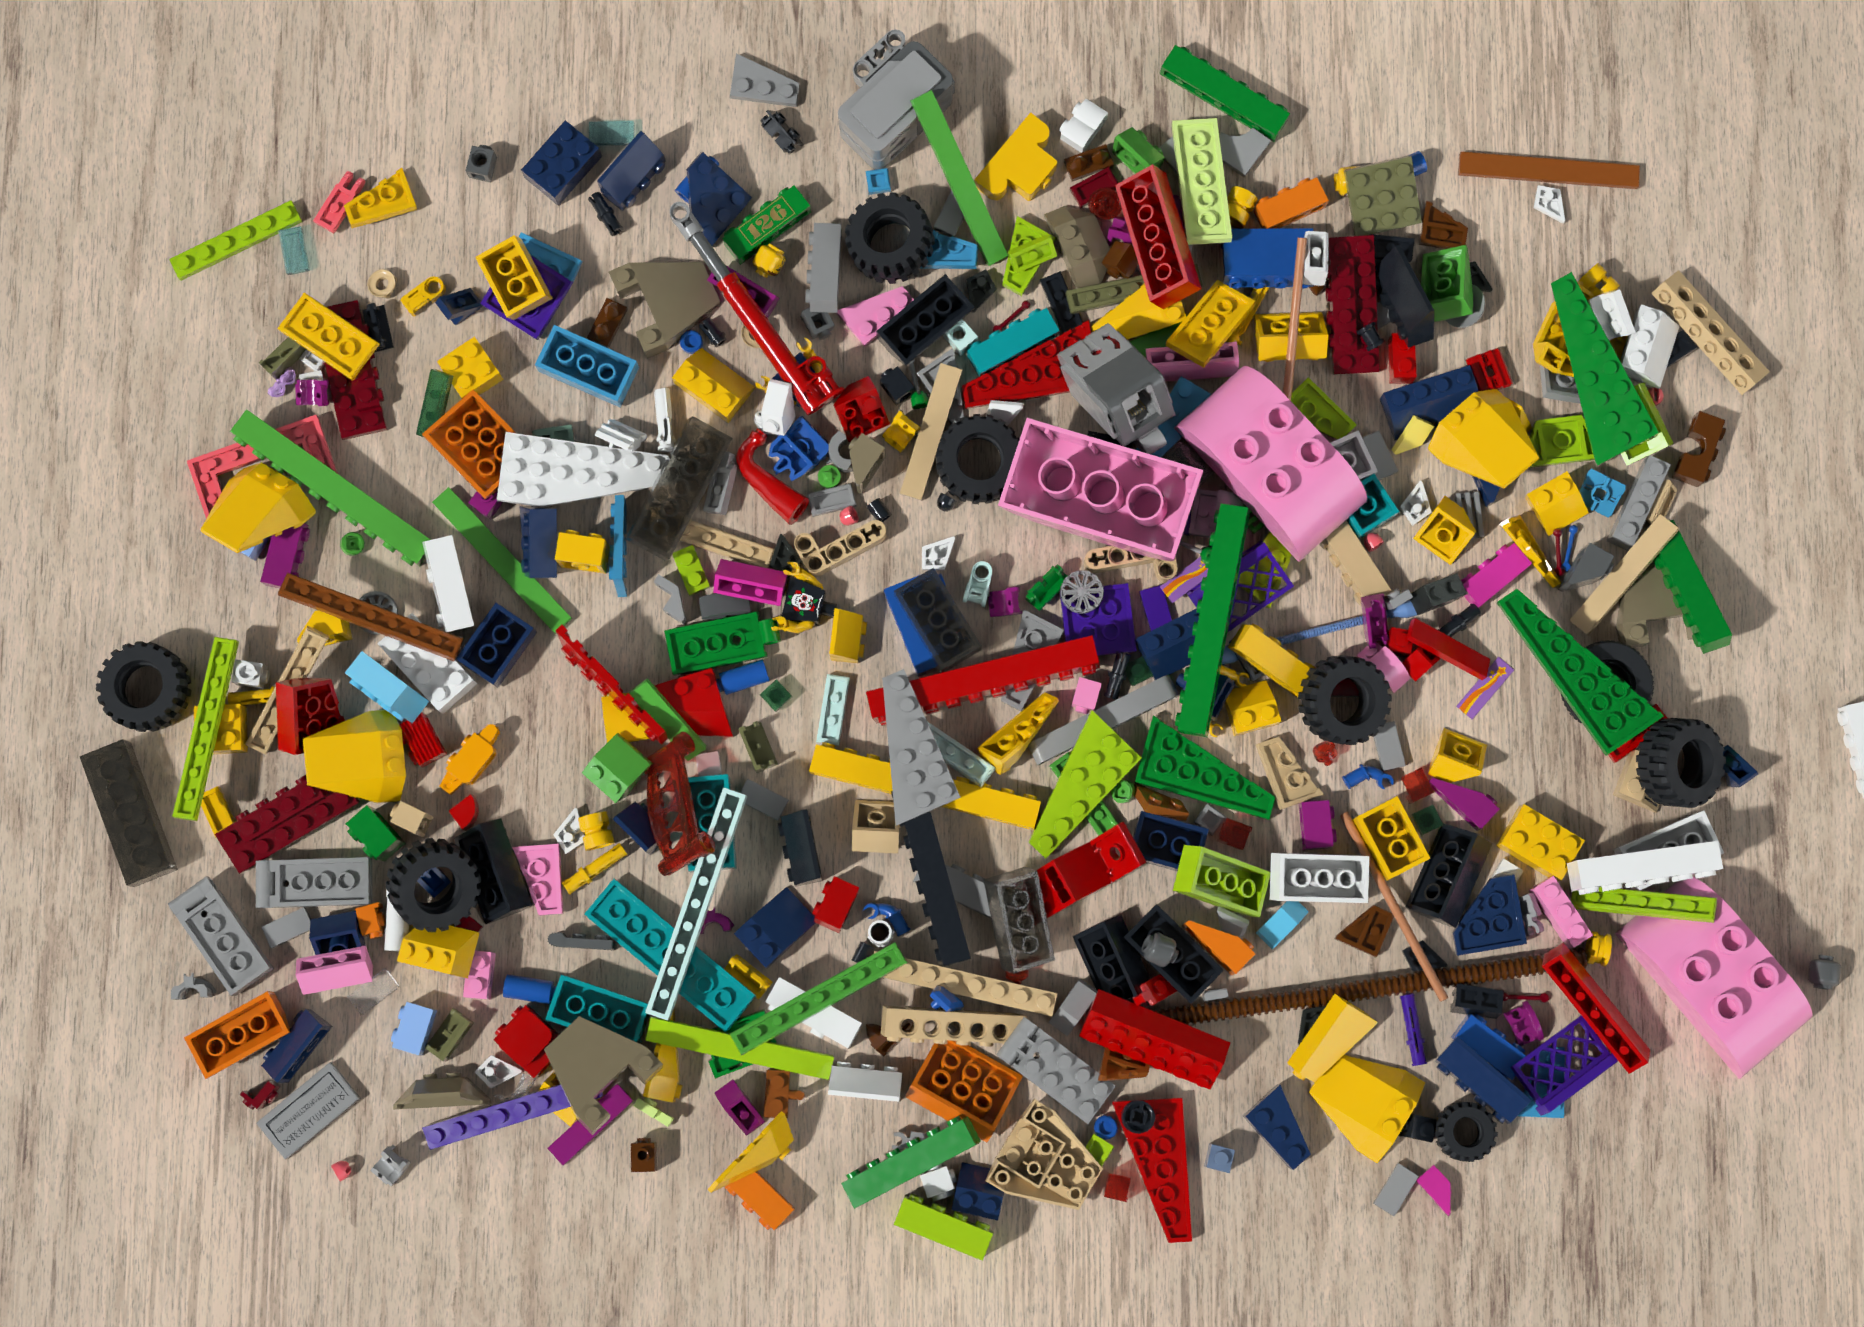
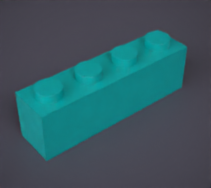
(1012, 342)

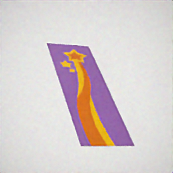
(1185, 580)
(1485, 689)

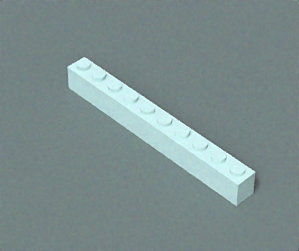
(695, 906)

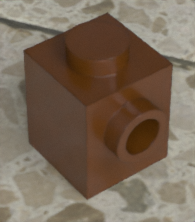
(1120, 260)
(644, 1155)

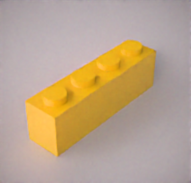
(1270, 657)

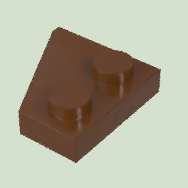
(1441, 229)
(1367, 931)

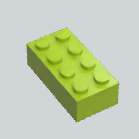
(1221, 881)
(943, 1227)

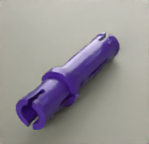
(1418, 1058)

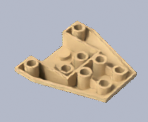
(1044, 1161)

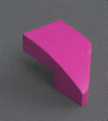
(1438, 1188)

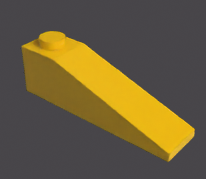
(1013, 738)
(666, 1082)

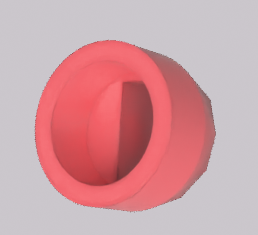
(1660, 395)
(848, 516)
(1372, 541)
(341, 1169)

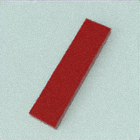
(1448, 649)

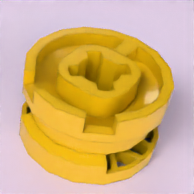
(1598, 948)

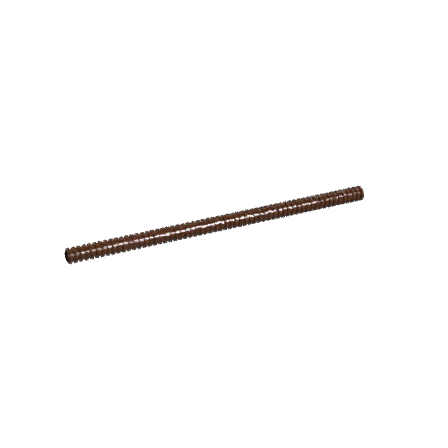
(1361, 990)

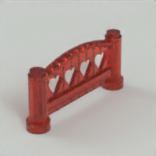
(692, 843)

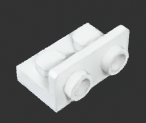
(1612, 314)

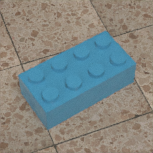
(587, 366)

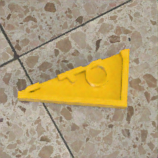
(1525, 541)

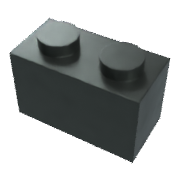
(1437, 594)

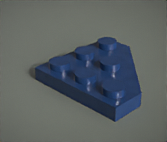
(713, 196)
(1492, 919)

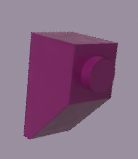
(739, 1107)

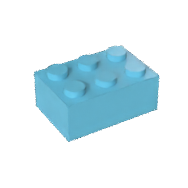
(385, 688)

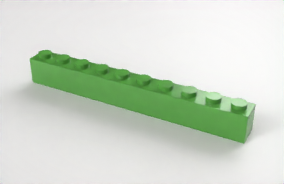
(330, 486)

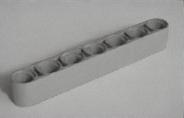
(1112, 714)

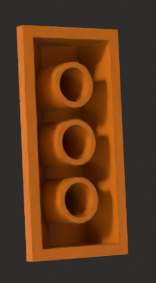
(238, 1034)

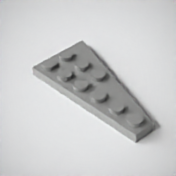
(916, 764)

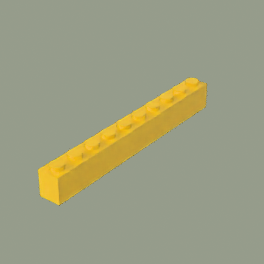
(973, 800)

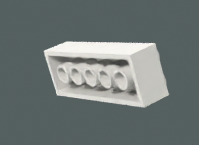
(1650, 865)

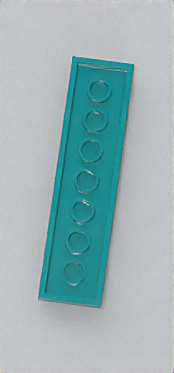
(647, 939)

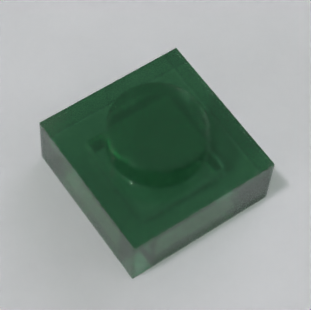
(1138, 671)
(775, 695)
(1427, 819)

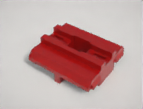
(1492, 359)

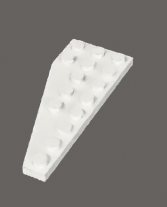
(561, 471)

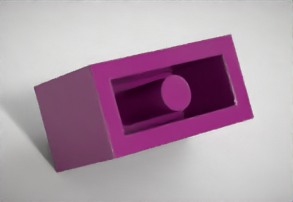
(1316, 825)

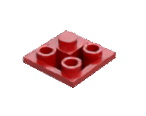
(860, 409)

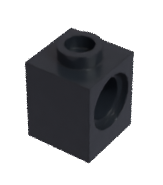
(896, 385)

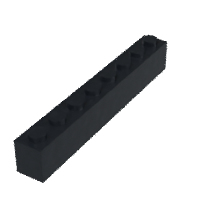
(937, 890)

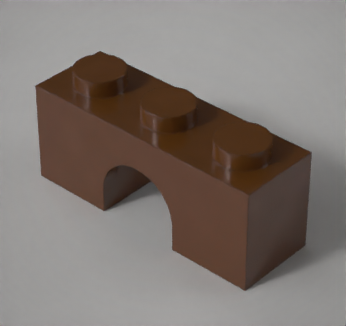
(1706, 431)

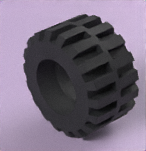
(1484, 1139)

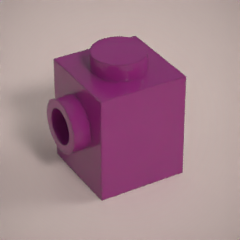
(486, 507)

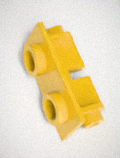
(748, 976)

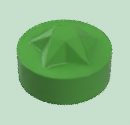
(829, 476)
(352, 543)
(1123, 792)

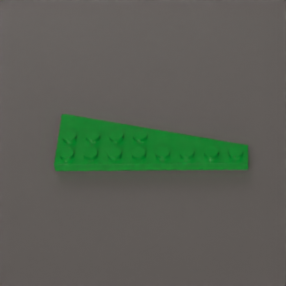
(1606, 394)
(1595, 694)

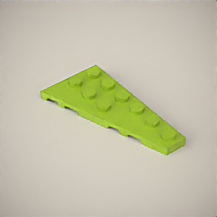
(1087, 777)

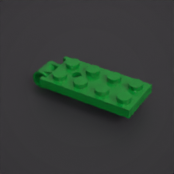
(711, 644)

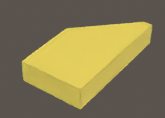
(1413, 435)

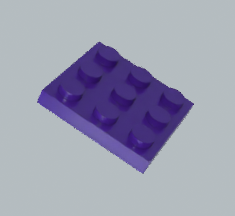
(537, 319)
(1109, 623)

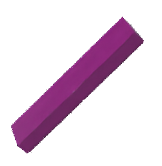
(578, 1136)

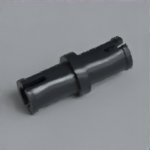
(605, 214)
(1460, 621)
(1117, 675)

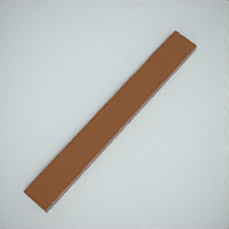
(1549, 170)
(370, 616)

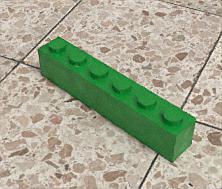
(1224, 92)
(1692, 595)
(910, 1162)

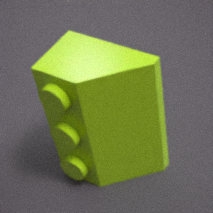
(1654, 443)

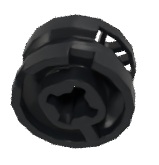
(1138, 1116)

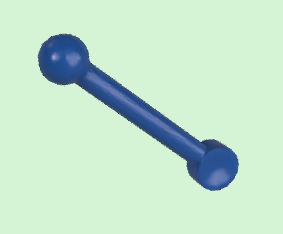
(1573, 530)

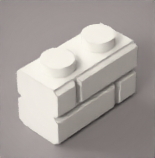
(1316, 258)

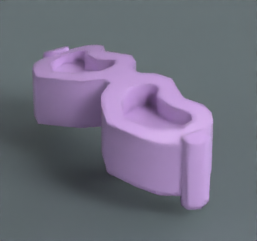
(285, 379)

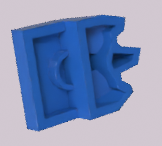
(799, 449)

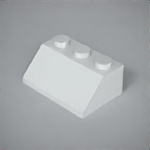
(1650, 346)
(865, 1082)

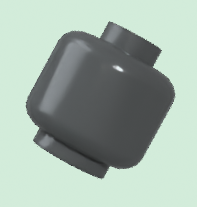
(1160, 949)
(1824, 972)

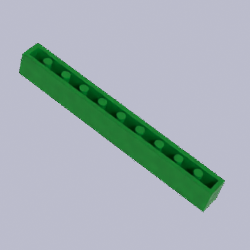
(1213, 620)

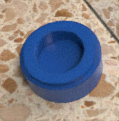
(691, 341)
(1105, 1127)

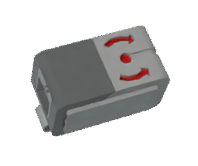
(879, 115)
(1118, 388)

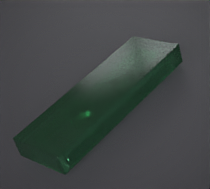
(435, 399)

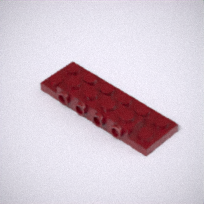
(1351, 303)
(356, 401)
(280, 822)

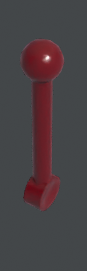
(1025, 305)
(1559, 569)
(1542, 997)

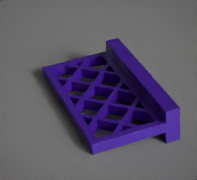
(1249, 558)
(1571, 1084)

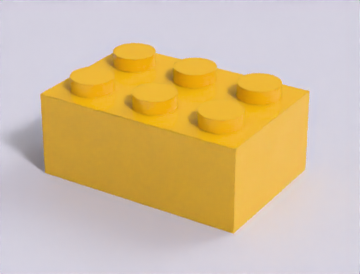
(513, 277)
(1391, 838)
(1540, 842)

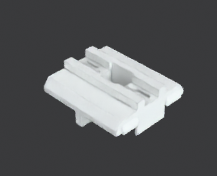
(620, 435)

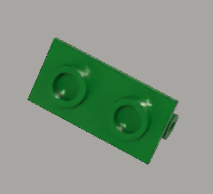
(1044, 591)

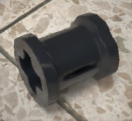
(1370, 336)

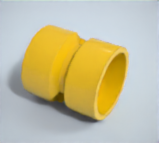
(1239, 204)
(1596, 275)
(596, 830)

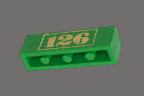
(766, 224)

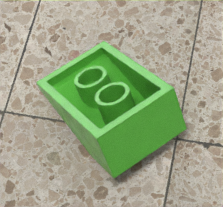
(1448, 282)

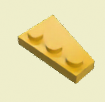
(384, 201)

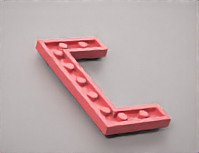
(210, 465)

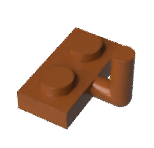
(778, 1093)

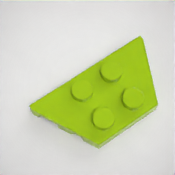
(1561, 441)

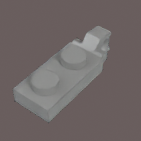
(721, 485)

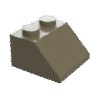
(865, 459)

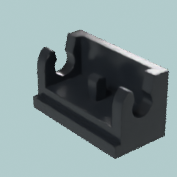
(1477, 1000)

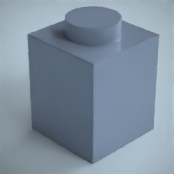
(1219, 1158)

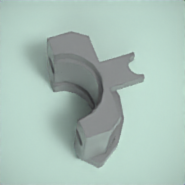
(835, 445)
(204, 988)
(390, 1166)

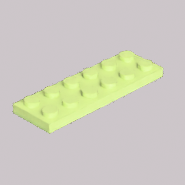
(1201, 181)

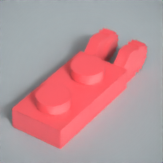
(333, 209)

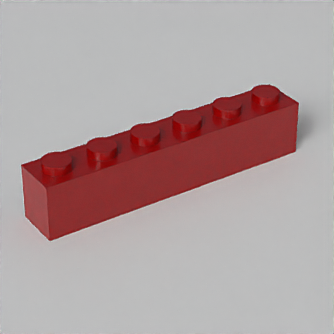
(1596, 1008)

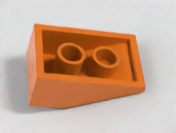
(1225, 948)

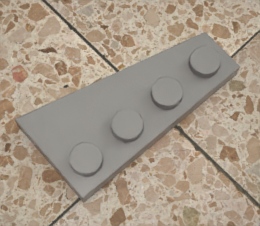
(1031, 635)

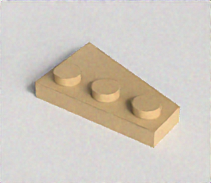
(1285, 775)

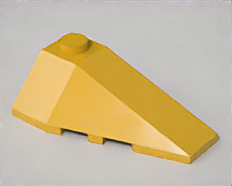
(1140, 316)
(764, 1150)

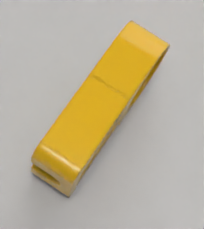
(421, 296)

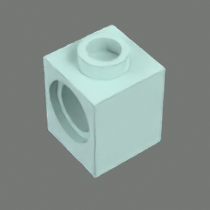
(961, 345)

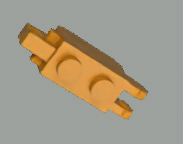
(471, 759)

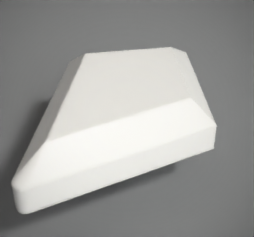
(1549, 202)
(1004, 410)
(1416, 505)
(937, 554)
(569, 833)
(496, 1071)

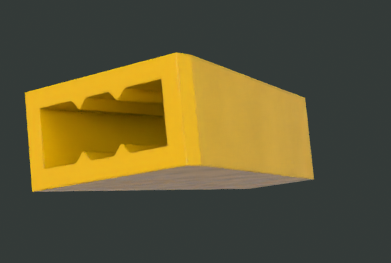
(1330, 1038)

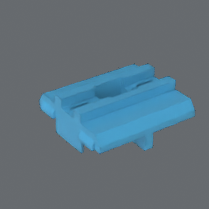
(1612, 487)

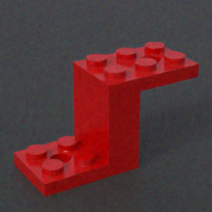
(1088, 868)

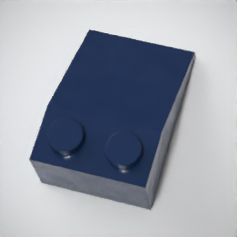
(775, 927)

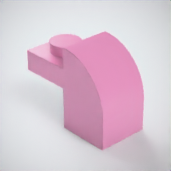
(1388, 663)

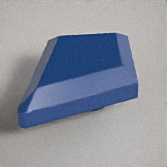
(945, 999)

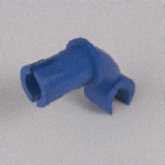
(1366, 772)
(891, 913)

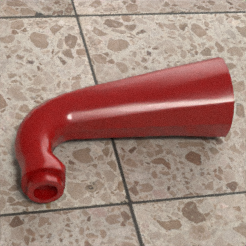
(777, 494)

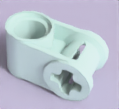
(978, 585)

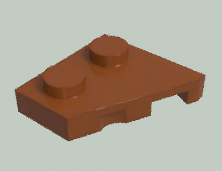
(1160, 804)
(1119, 1066)

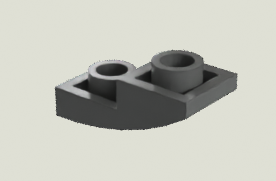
(718, 606)

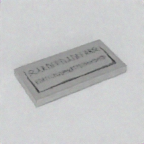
(308, 1110)

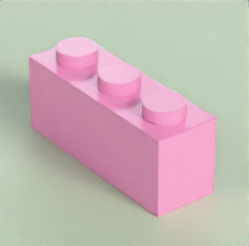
(1561, 912)
(334, 970)

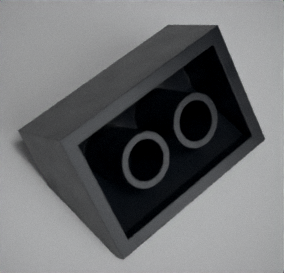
(800, 848)

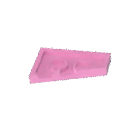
(871, 314)
(543, 876)

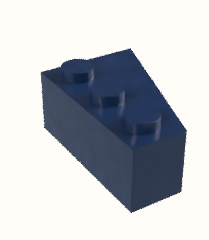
(1278, 1127)

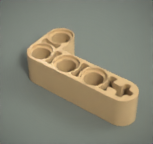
(842, 544)
(1129, 560)

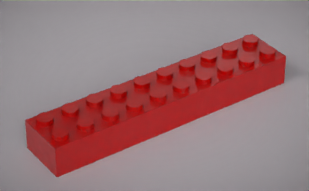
(997, 677)

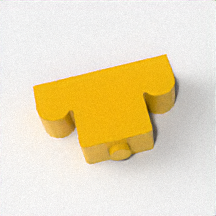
(1019, 163)

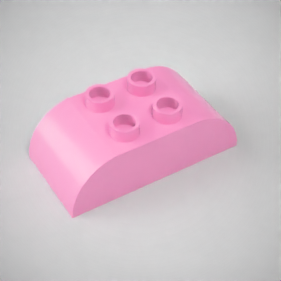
(1274, 460)
(1100, 490)
(1720, 979)

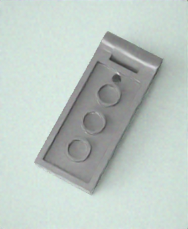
(314, 882)
(220, 936)
(1055, 1070)

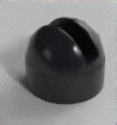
(945, 503)

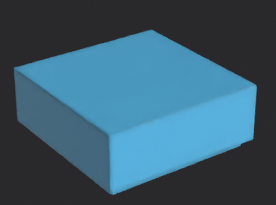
(878, 181)

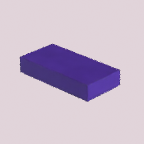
(1155, 607)

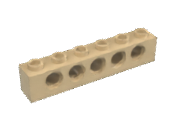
(1710, 332)
(894, 1016)

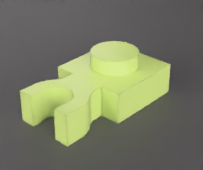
(649, 1107)

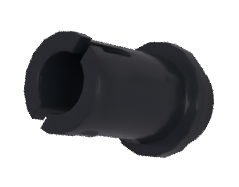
(712, 332)

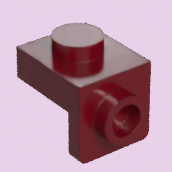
(265, 1095)

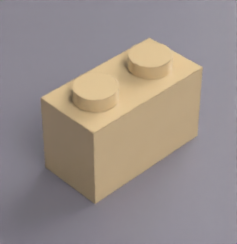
(411, 818)

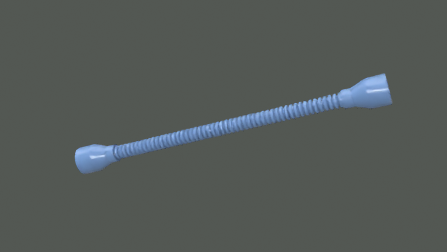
(1405, 610)

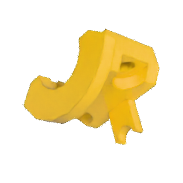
(900, 431)

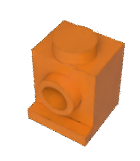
(371, 920)

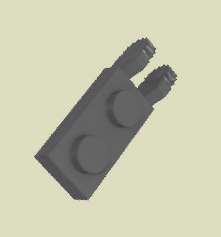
(600, 942)

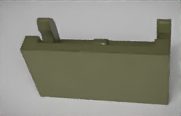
(282, 357)
(758, 747)
(449, 1035)

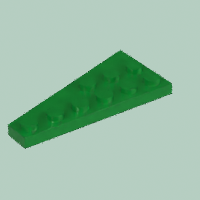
(1188, 770)

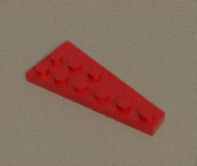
(1026, 377)
(609, 686)
(1163, 1165)

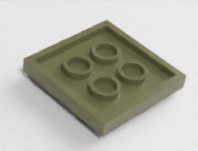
(1383, 196)

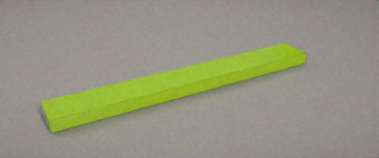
(205, 729)
(722, 1045)

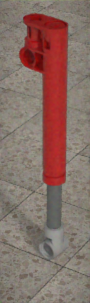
(807, 387)

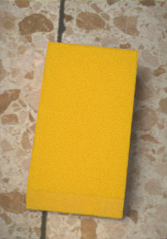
(216, 809)

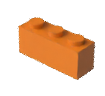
(1291, 204)
(761, 1198)

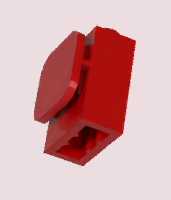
(526, 1039)

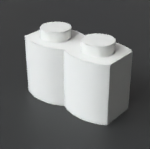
(1083, 125)

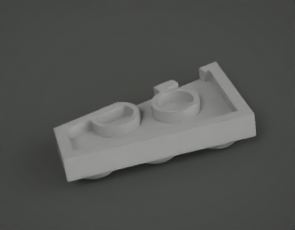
(762, 84)

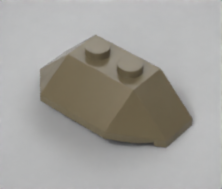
(1080, 244)
(442, 1093)

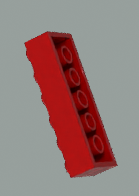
(1158, 237)
(1154, 1039)

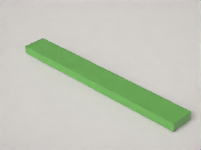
(959, 177)
(501, 559)
(818, 998)

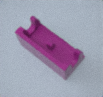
(1374, 619)

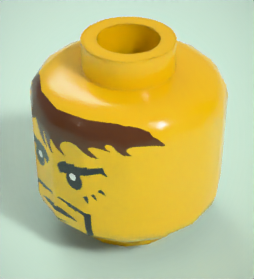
(769, 260)

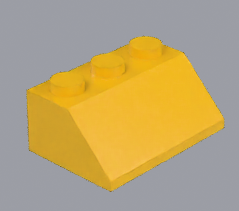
(1273, 331)
(713, 384)
(440, 950)

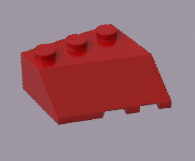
(698, 703)
(304, 709)

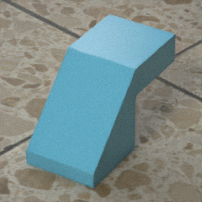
(1282, 923)

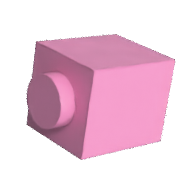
(1086, 695)

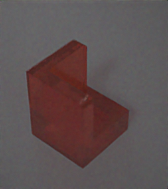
(1416, 785)
(1234, 834)
(1116, 1187)

